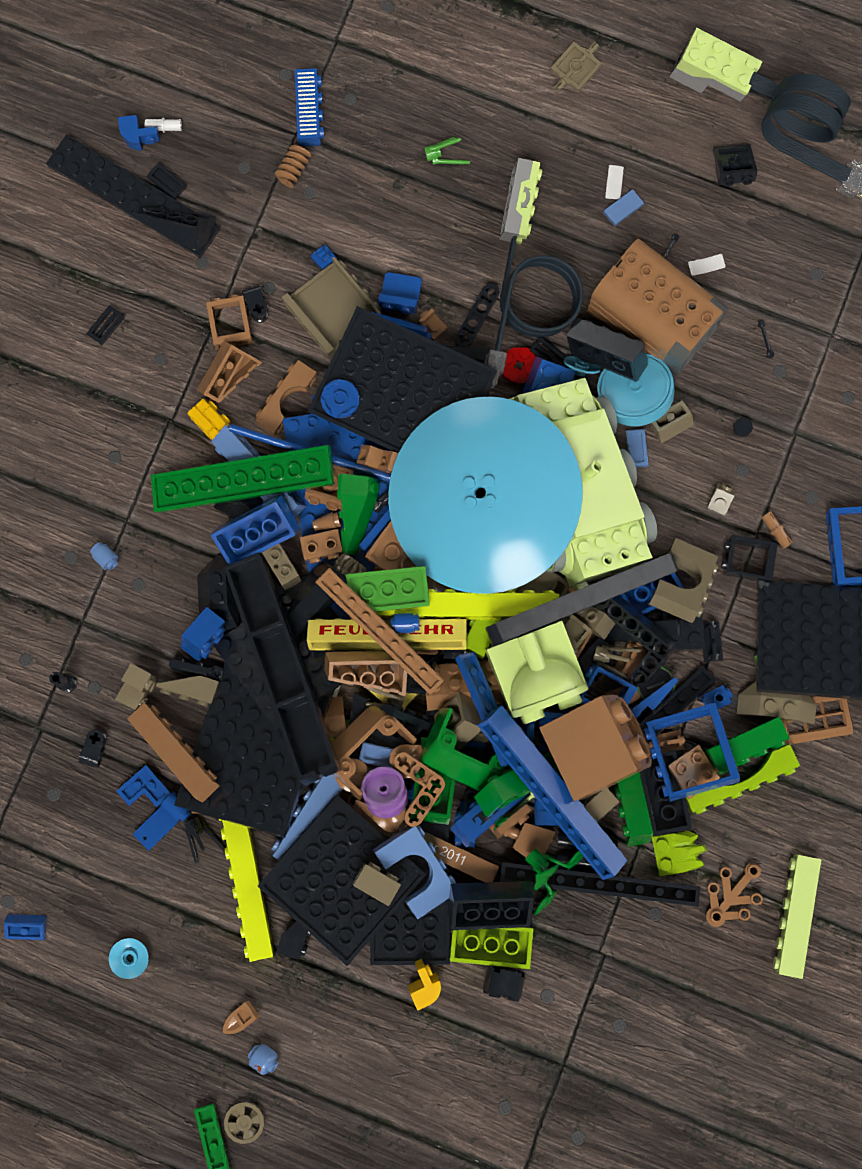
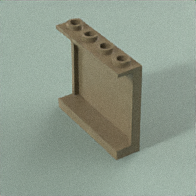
(328, 304)

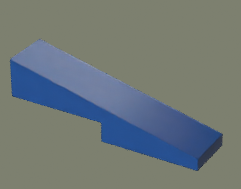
(654, 698)

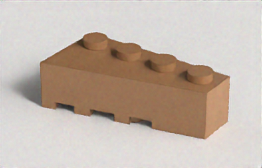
(366, 669)

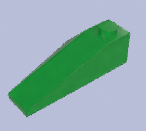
(358, 500)

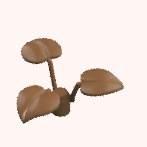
(388, 824)

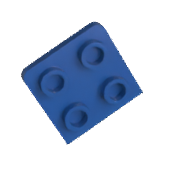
(400, 293)

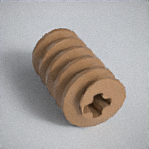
(291, 164)

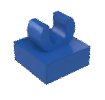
(323, 257)

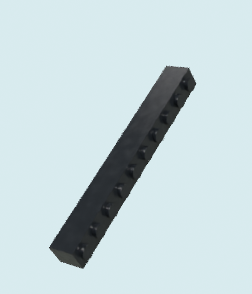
(613, 886)

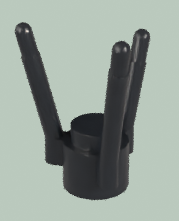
(194, 829)

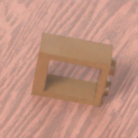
(237, 339)

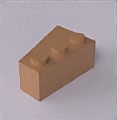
(226, 372)

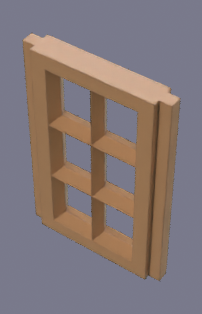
(826, 732)

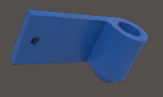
(160, 822)

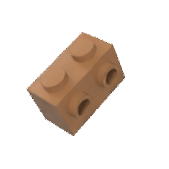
(321, 546)

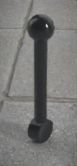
(674, 238)
(770, 353)

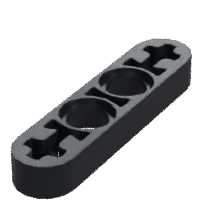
(475, 315)

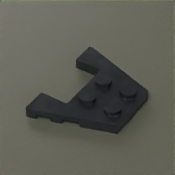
(377, 737)

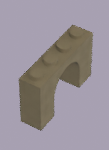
(686, 602)

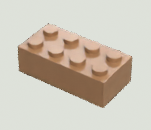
(455, 683)

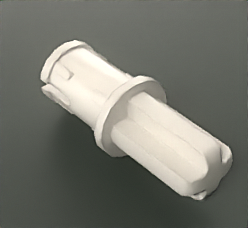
(164, 124)

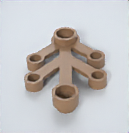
(731, 896)

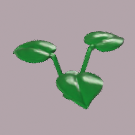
(540, 863)

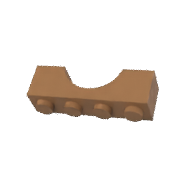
(299, 378)

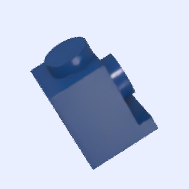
(710, 697)

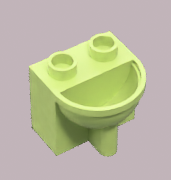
(537, 672)

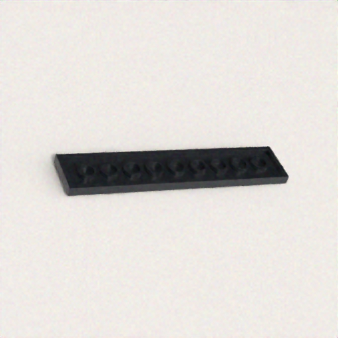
(115, 184)

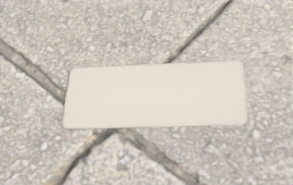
(614, 182)

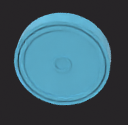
(639, 401)

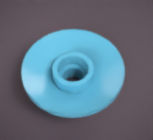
(581, 366)
(118, 958)

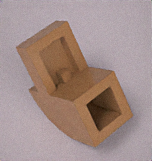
(377, 458)

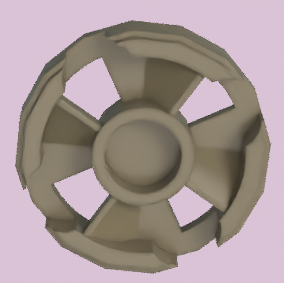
(244, 1122)

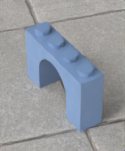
(411, 842)

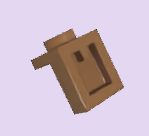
(433, 323)

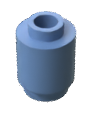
(104, 556)

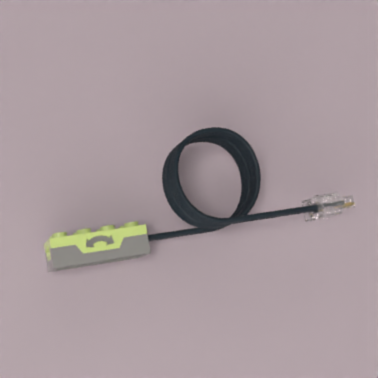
(515, 228)

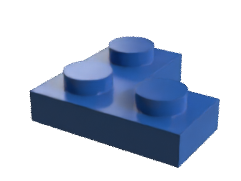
(144, 783)

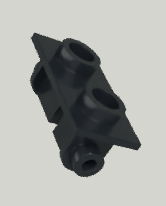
(712, 642)

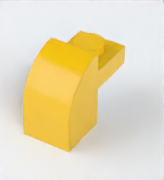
(427, 989)

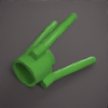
(434, 152)

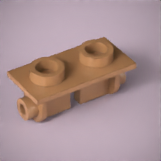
(635, 657)
(670, 741)

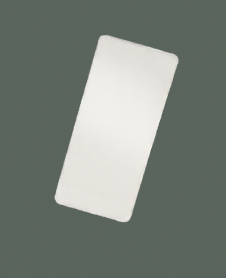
(706, 265)

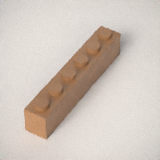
(173, 752)

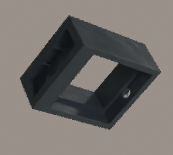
(769, 560)

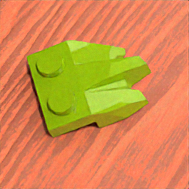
(677, 853)

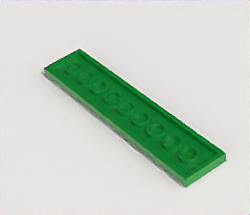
(242, 479)

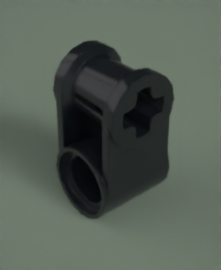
(255, 301)
(93, 752)

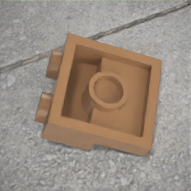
(328, 494)

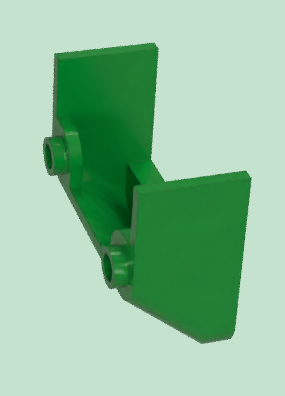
(441, 757)

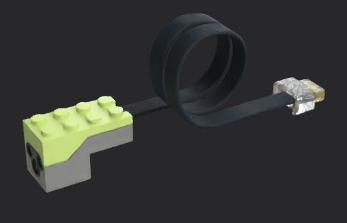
(717, 64)

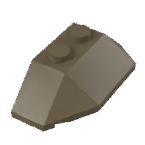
(773, 705)

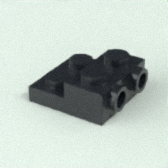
(735, 165)

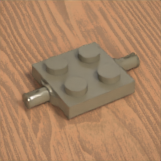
(576, 66)

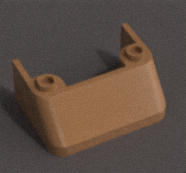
(357, 733)

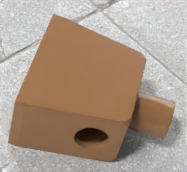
(531, 837)

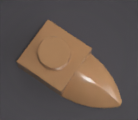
(240, 1018)

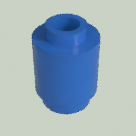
(405, 623)

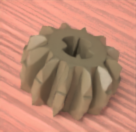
(348, 565)

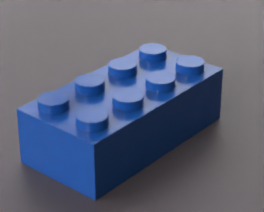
(255, 530)

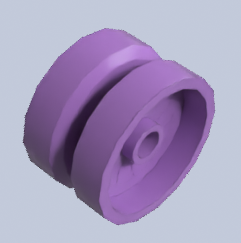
(384, 792)

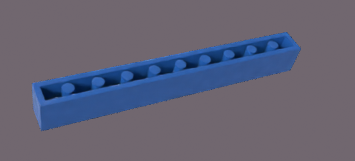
(552, 792)

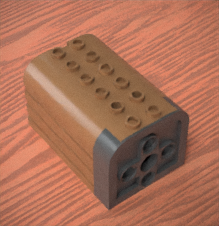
(658, 306)

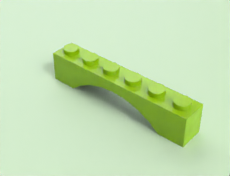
(776, 763)

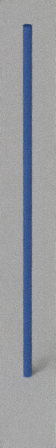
(292, 447)

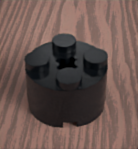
(503, 982)

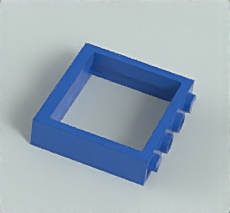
(835, 546)
(710, 709)

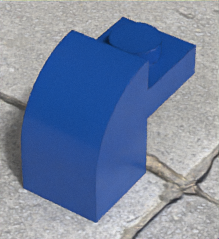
(133, 135)

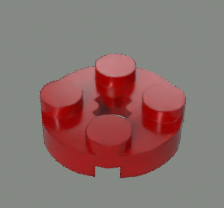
(520, 355)

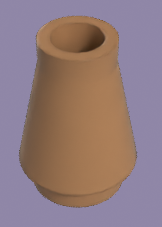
(328, 522)

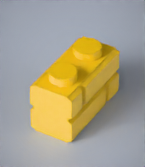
(207, 418)

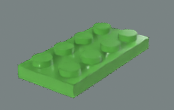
(391, 588)

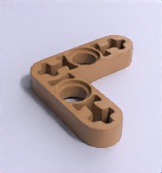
(425, 782)

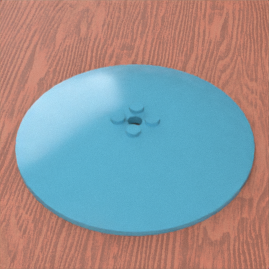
(528, 501)

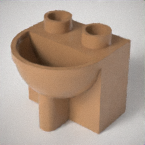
(597, 745)

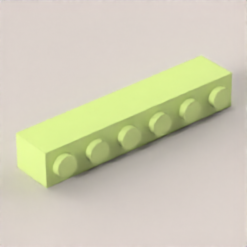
(797, 916)

